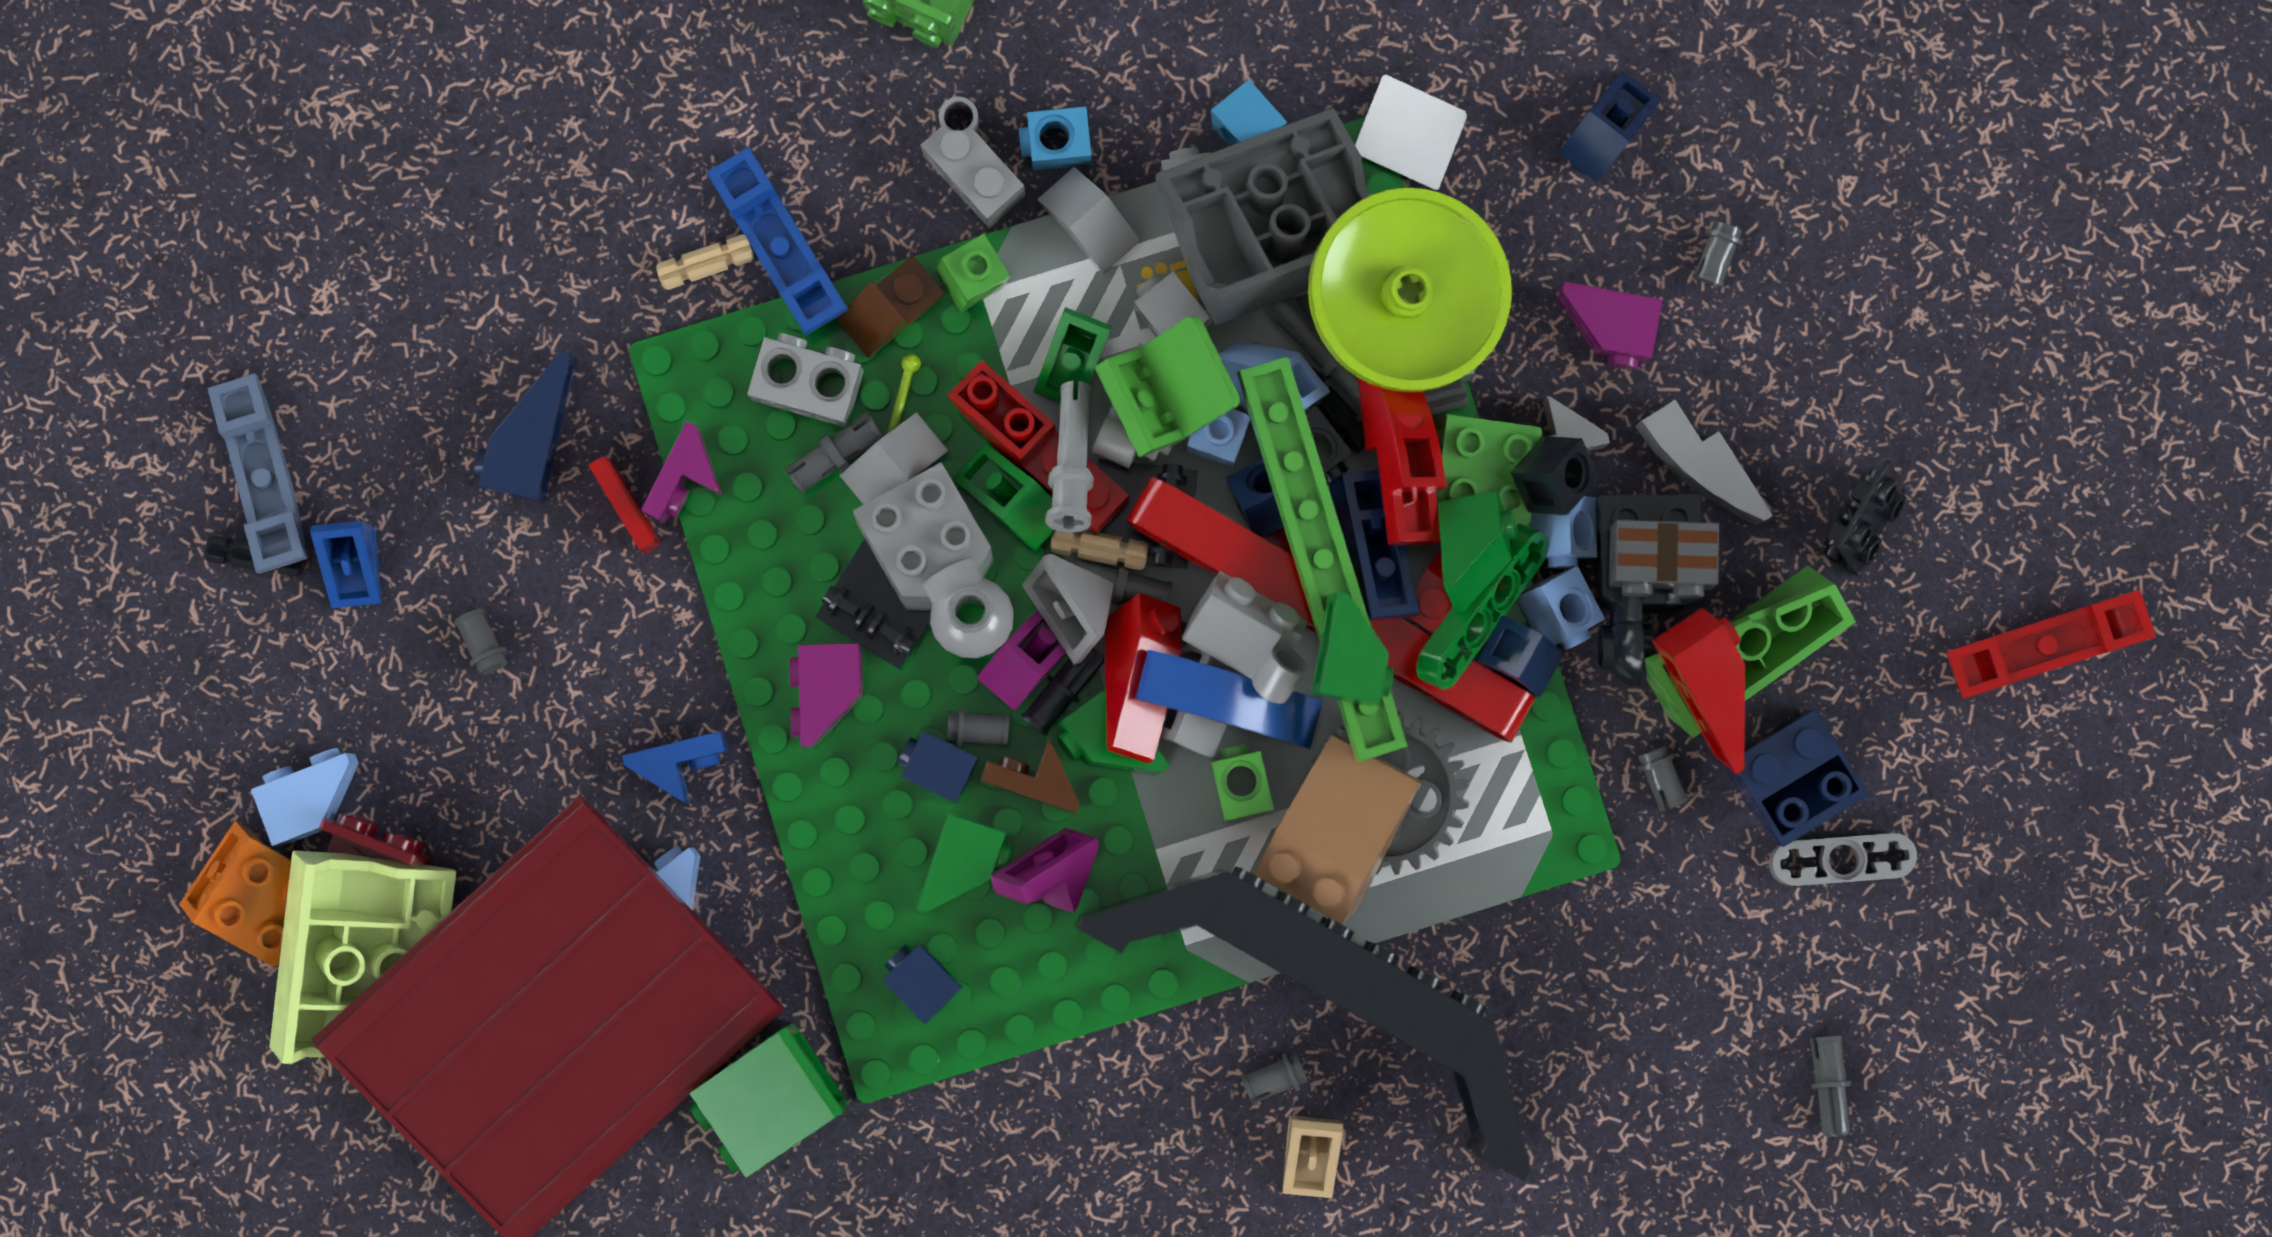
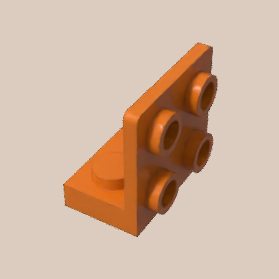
(242, 894)

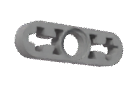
(1880, 870)

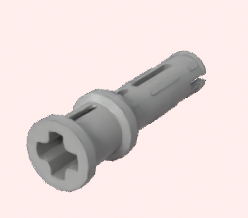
(1071, 477)

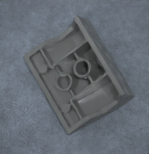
(1260, 211)

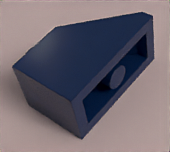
(1609, 126)

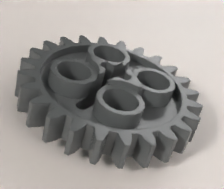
(1423, 828)

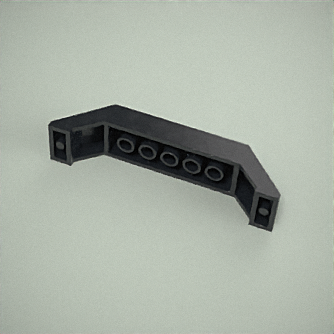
(1345, 974)

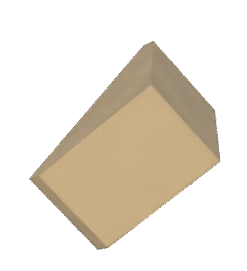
(1311, 1156)

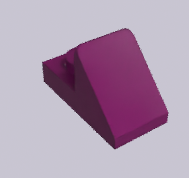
(686, 461)
(1050, 871)

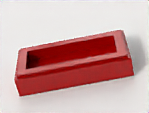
(625, 504)

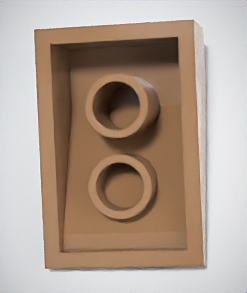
(1338, 830)

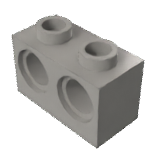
(802, 392)

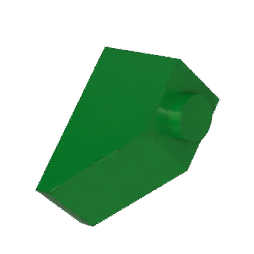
(1007, 495)
(1474, 544)
(1350, 656)
(1086, 737)
(962, 861)

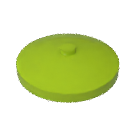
(1410, 290)

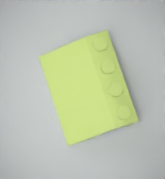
(344, 930)

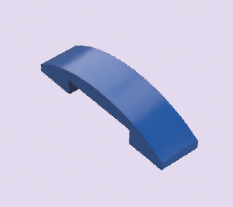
(777, 241)
(1226, 699)

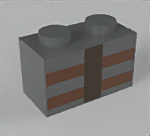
(1664, 557)

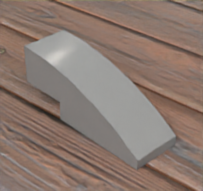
(1703, 465)

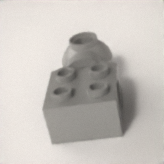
(938, 560)

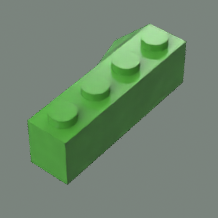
(1773, 636)

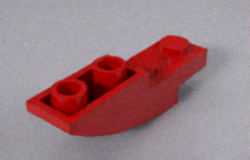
(1027, 437)
(1408, 461)

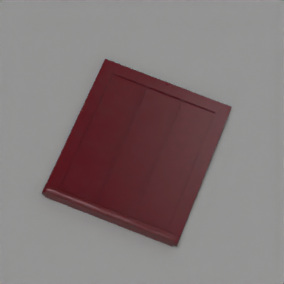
(547, 1022)

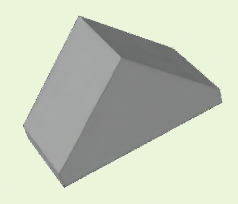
(1089, 219)
(894, 459)
(1071, 603)

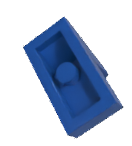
(663, 763)

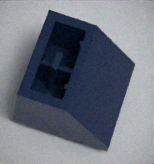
(1797, 777)

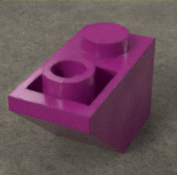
(828, 688)

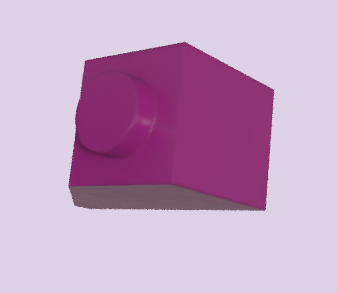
(1613, 322)
(1023, 662)

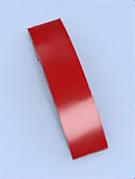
(2050, 644)

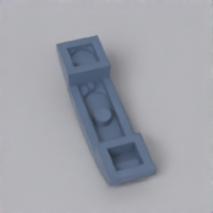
(260, 473)

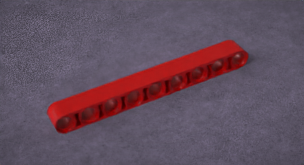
(1228, 547)

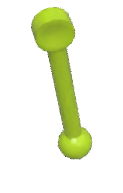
(910, 365)

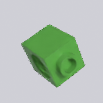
(972, 273)
(1241, 806)

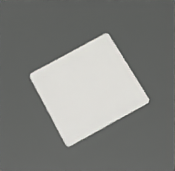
(1410, 132)

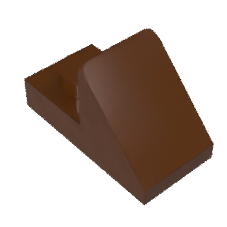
(890, 306)
(1048, 786)

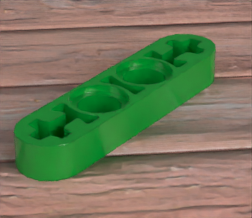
(1465, 632)

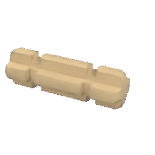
(704, 262)
(1101, 548)

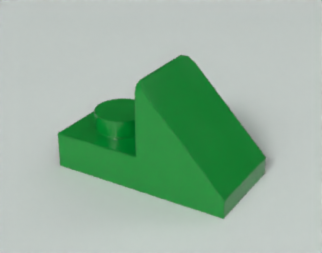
(1072, 353)

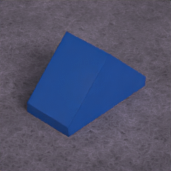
(348, 562)

